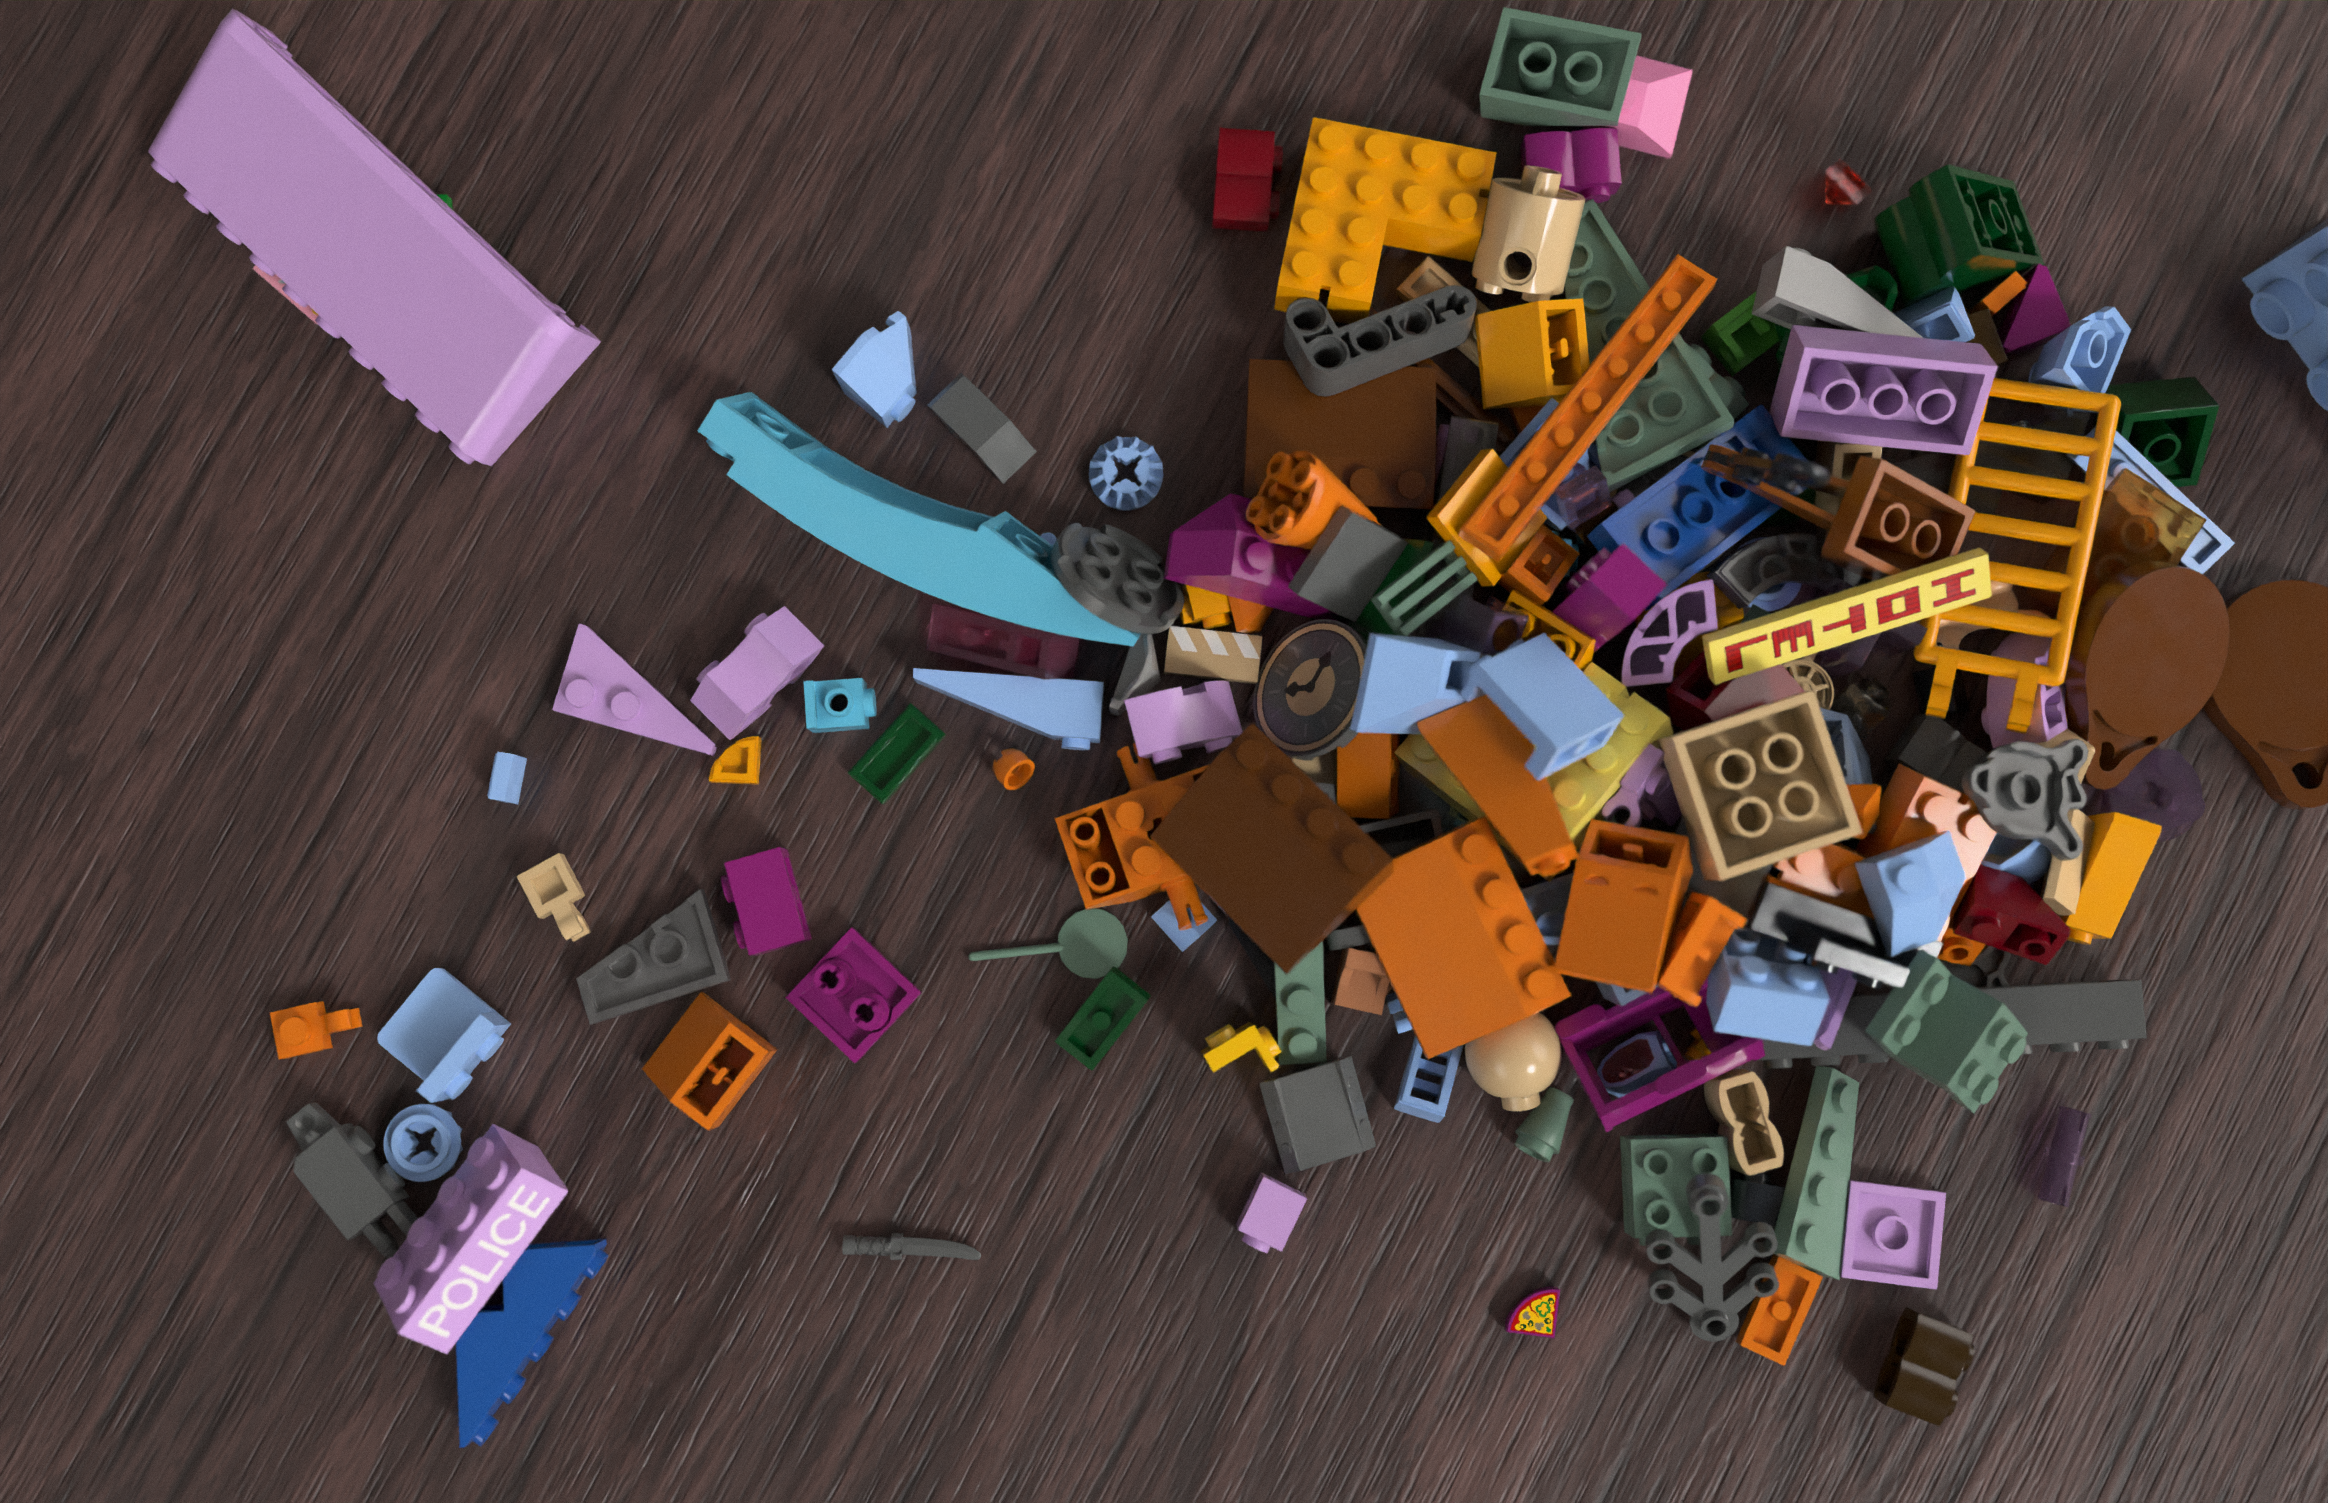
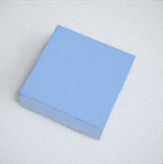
(506, 777)

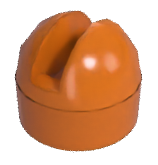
(1013, 768)

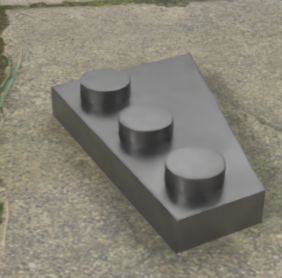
(660, 964)

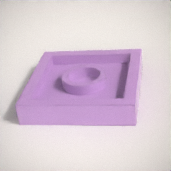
(1893, 1234)

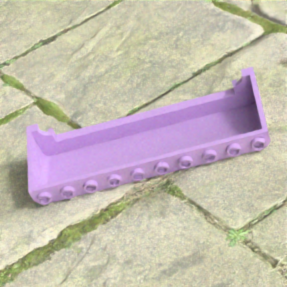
(365, 244)

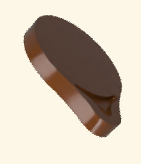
(2143, 663)
(2277, 688)

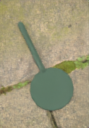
(1087, 944)

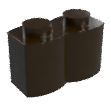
(1924, 1367)

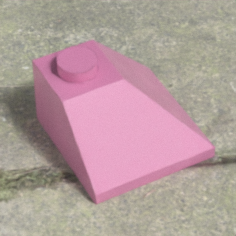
(1652, 107)

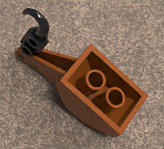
(1885, 514)

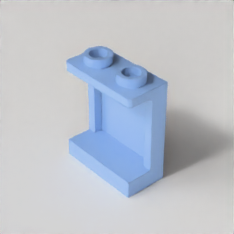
(1546, 701)

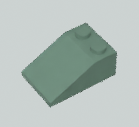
(1557, 71)

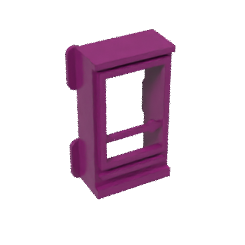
(1596, 1026)

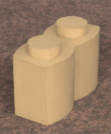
(1742, 1110)

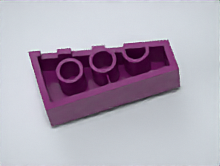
(1607, 593)

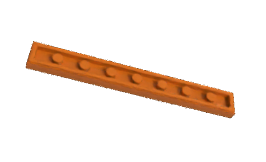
(1587, 408)

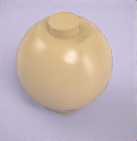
(1516, 1061)

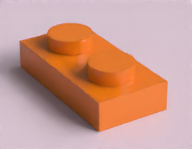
(1777, 1319)

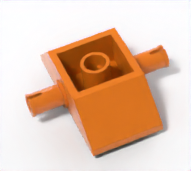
(1113, 846)

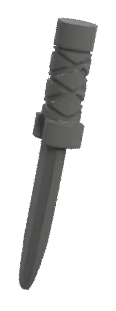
(898, 1245)

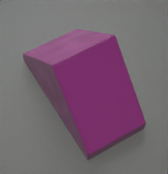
(2033, 314)

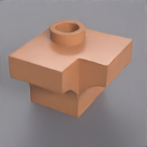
(1361, 981)

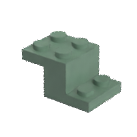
(1948, 1032)

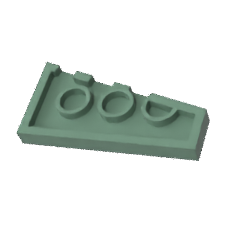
(1817, 1187)

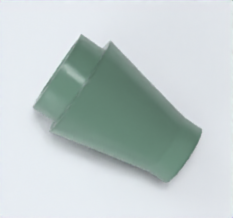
(1545, 1125)

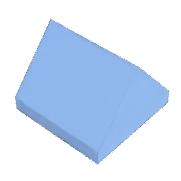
(1168, 923)

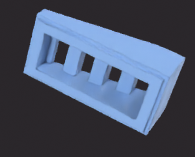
(1418, 1107)

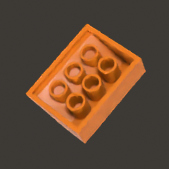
(1459, 940)

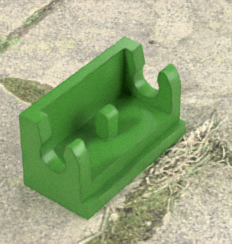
(1740, 336)

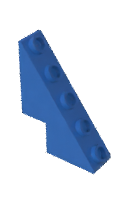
(511, 1334)

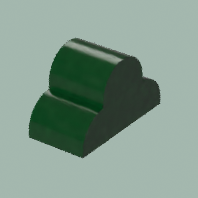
(1956, 233)

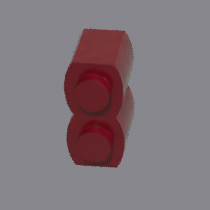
(1245, 179)

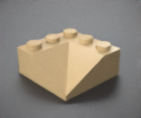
(1759, 786)

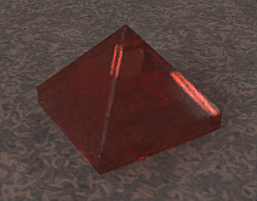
(1845, 185)

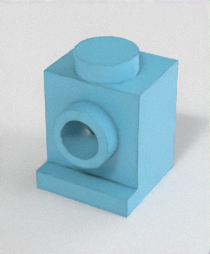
(819, 711)

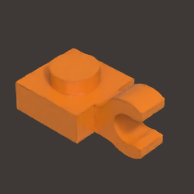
(308, 1028)

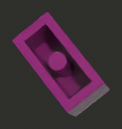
(765, 902)

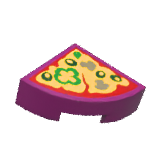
(1535, 1313)

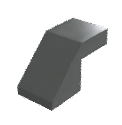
(982, 428)

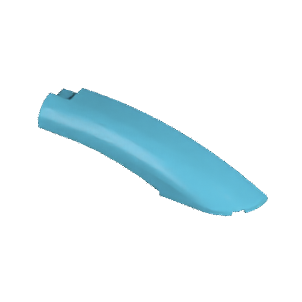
(919, 541)

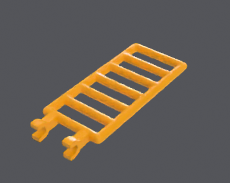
(2079, 539)

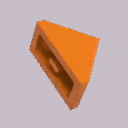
(1539, 566)

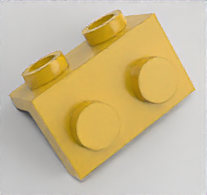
(1230, 1044)

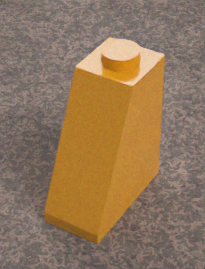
(2112, 871)

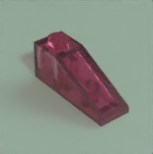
(1001, 643)

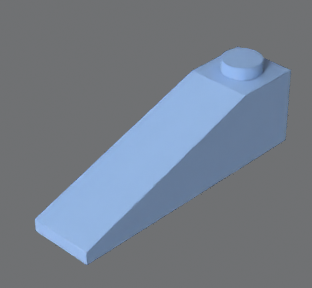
(1049, 707)

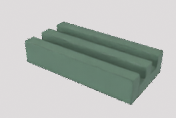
(1455, 566)

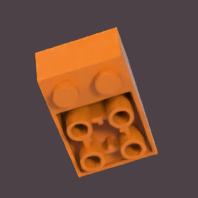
(1623, 904)

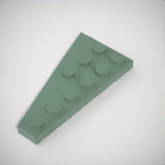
(1675, 401)

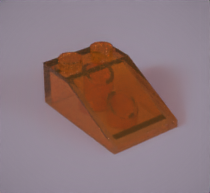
(2132, 527)

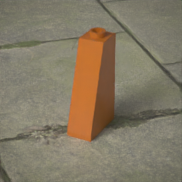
(1489, 762)

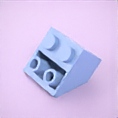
(1766, 990)

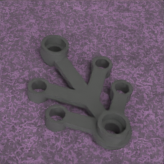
(1712, 1269)

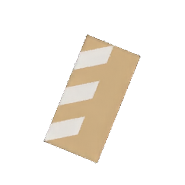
(1213, 654)

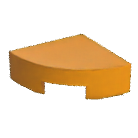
(738, 763)

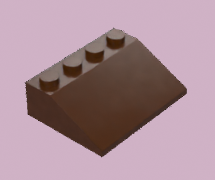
(1369, 436)
(1272, 849)

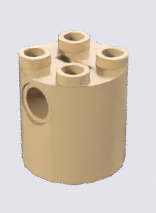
(1530, 219)

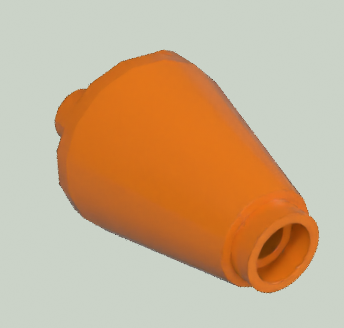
(1299, 500)

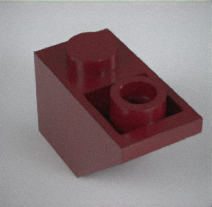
(2009, 916)

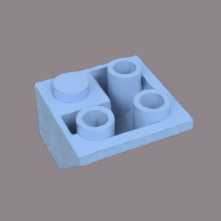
(1408, 682)

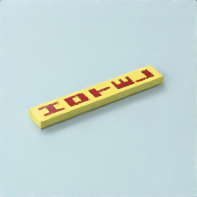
(1847, 616)

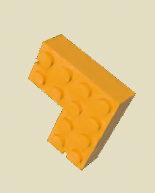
(1376, 191)

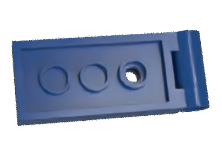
(1695, 514)

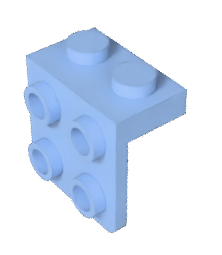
(443, 1034)

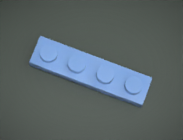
(2209, 542)

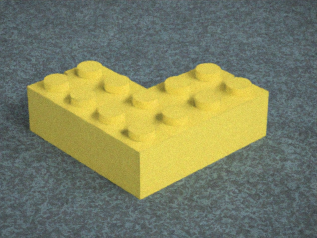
(1578, 788)

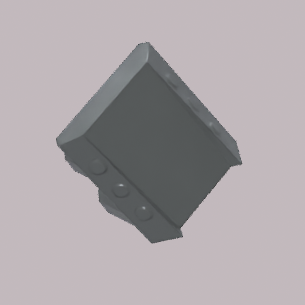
(1317, 1114)

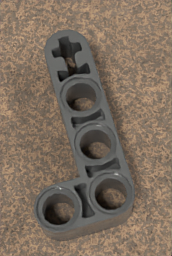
(1438, 319)

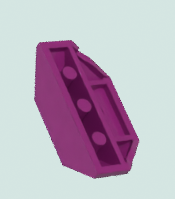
(1230, 558)

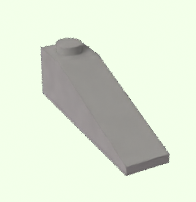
(1815, 294)

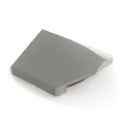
(1138, 674)

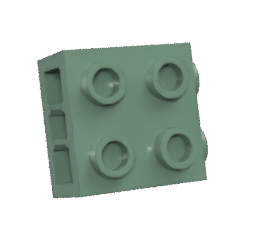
(1656, 1182)

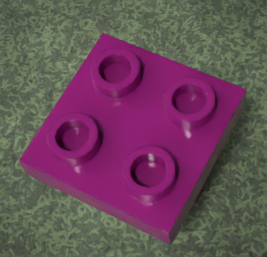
(853, 995)

